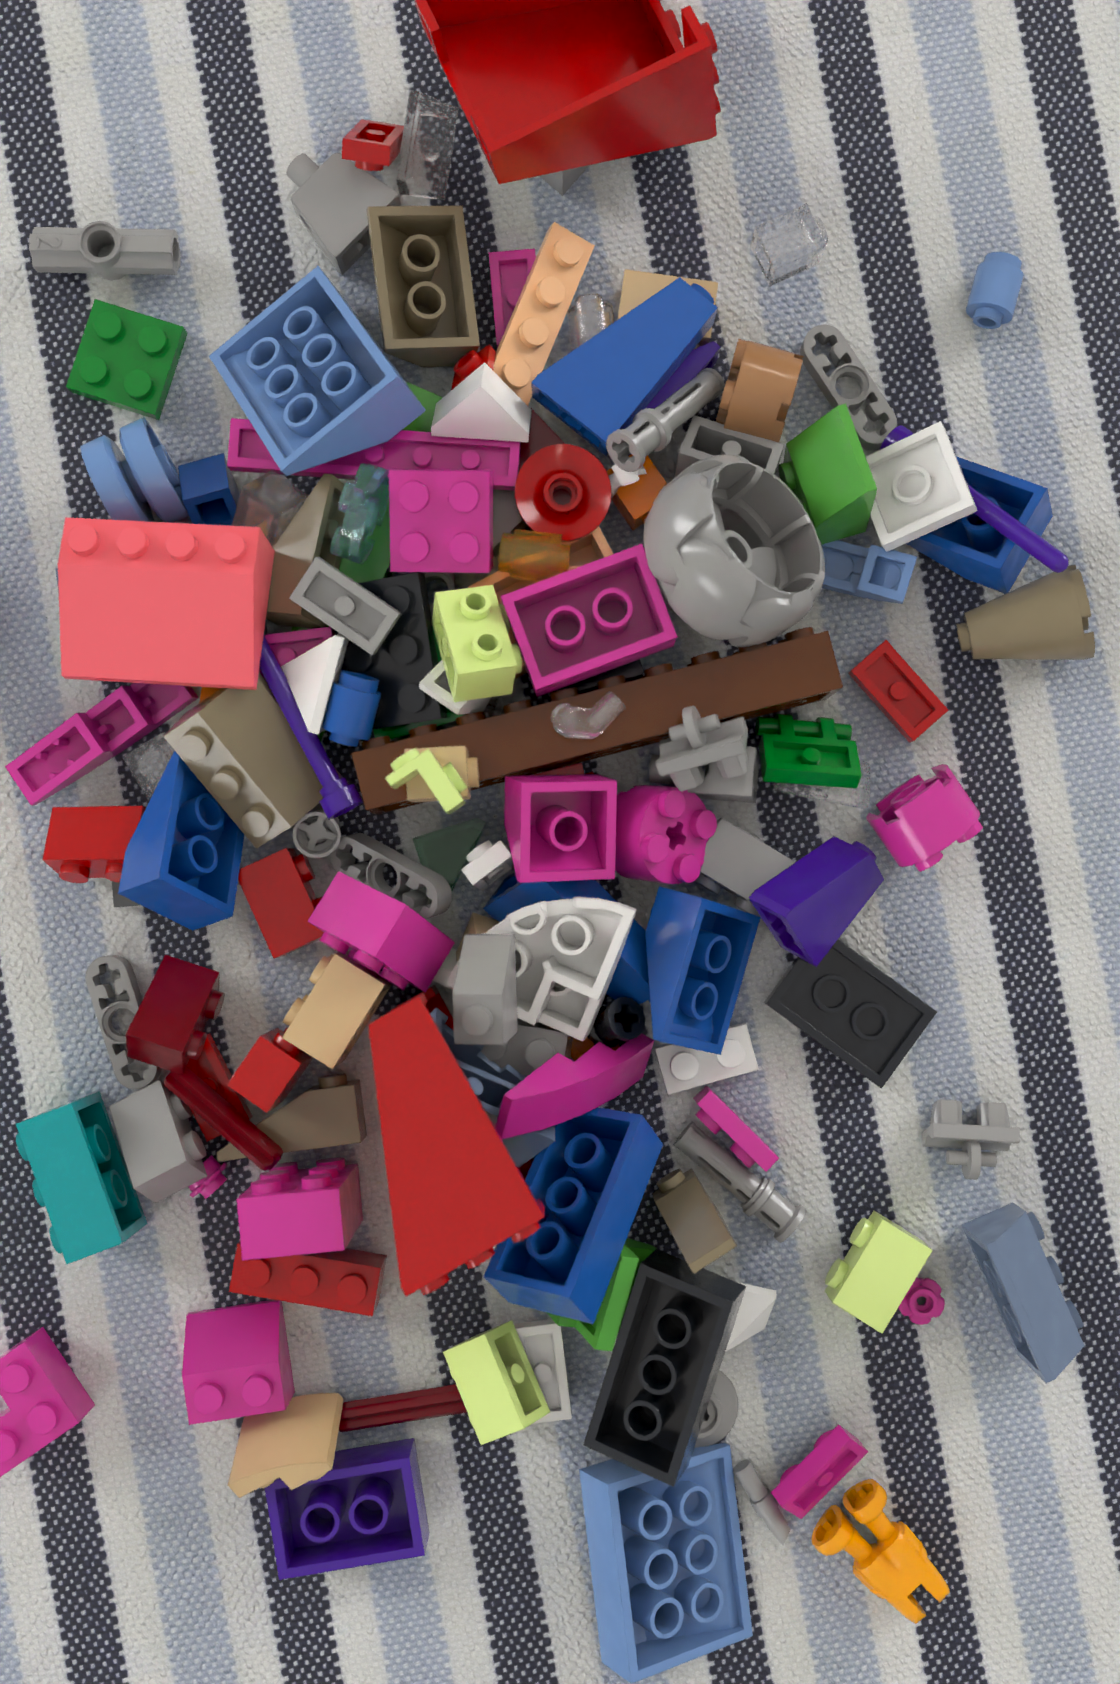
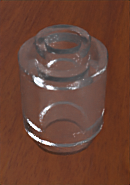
(587, 318)

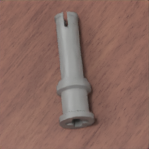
(654, 427)
(756, 1194)

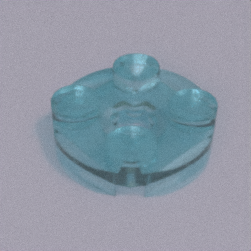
(364, 508)

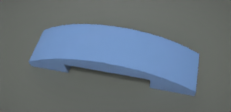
(867, 571)

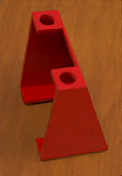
(574, 79)
(444, 1160)

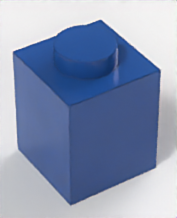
(209, 491)

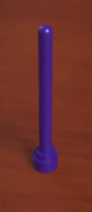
(1002, 521)
(336, 792)

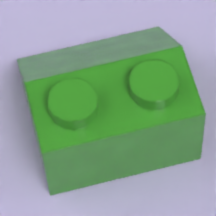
(831, 476)

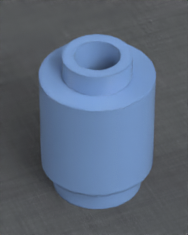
(995, 290)

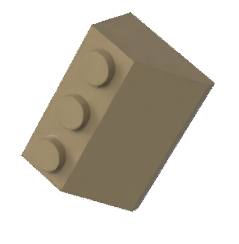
(423, 283)
(248, 760)

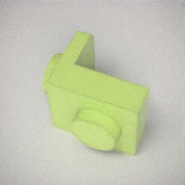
(442, 781)

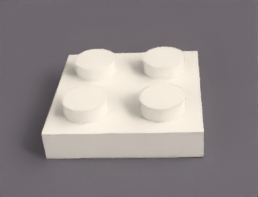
(917, 487)

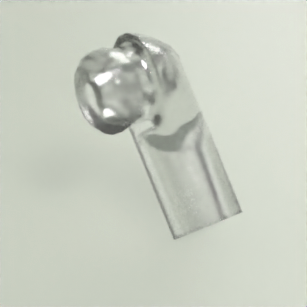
(586, 722)

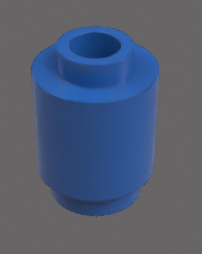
(352, 708)

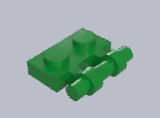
(808, 752)

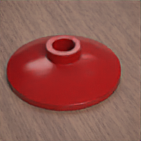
(568, 469)

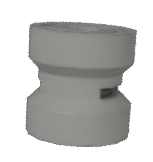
(316, 838)

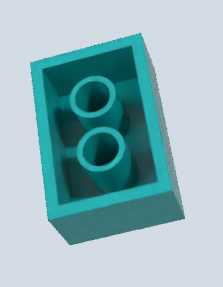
(80, 1177)

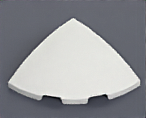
(564, 959)

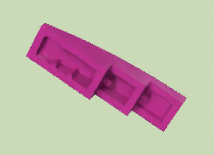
(95, 737)
(570, 1088)

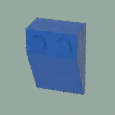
(976, 548)
(183, 853)
(695, 967)

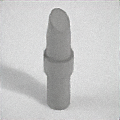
(762, 1500)

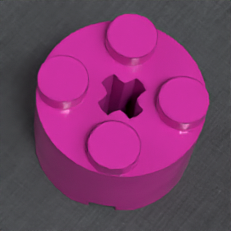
(925, 818)
(661, 834)

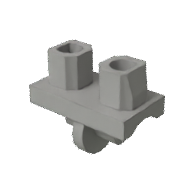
(702, 742)
(990, 1133)

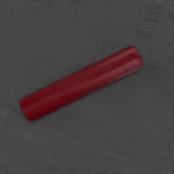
(224, 1118)
(401, 1408)

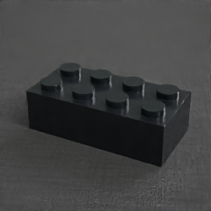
(664, 1366)

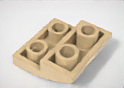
(287, 1444)

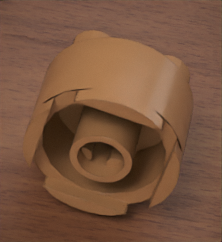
(759, 390)

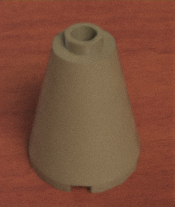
(1032, 622)

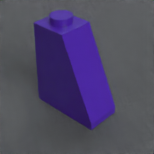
(818, 897)

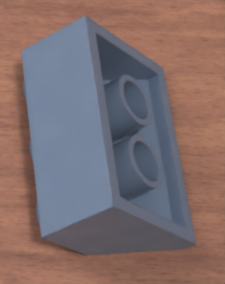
(1026, 1289)

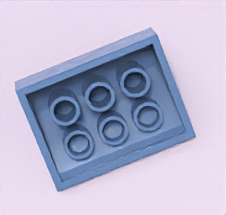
(314, 378)
(665, 1563)

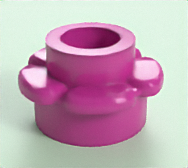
(213, 1180)
(931, 1308)

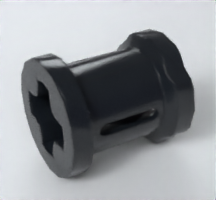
(618, 1021)

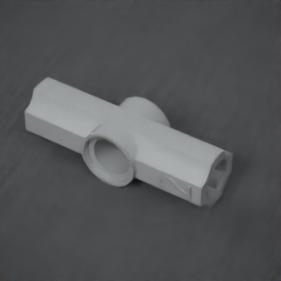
(78, 249)

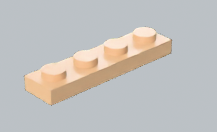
(541, 309)

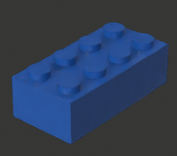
(590, 1196)

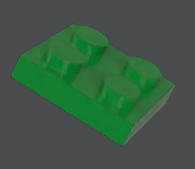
(126, 359)

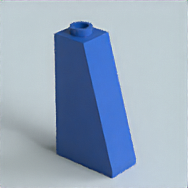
(626, 363)
(631, 972)

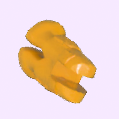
(891, 1565)

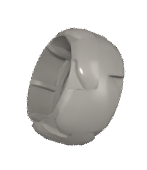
(733, 551)

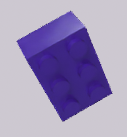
(352, 1516)

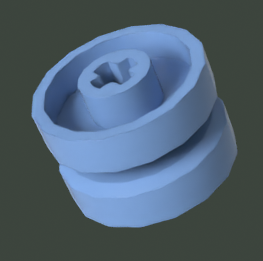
(139, 479)

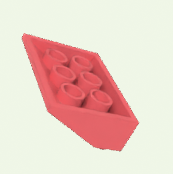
(163, 602)

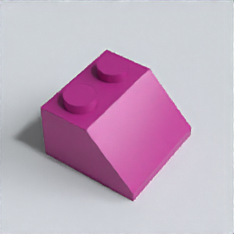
(561, 826)
(236, 1362)

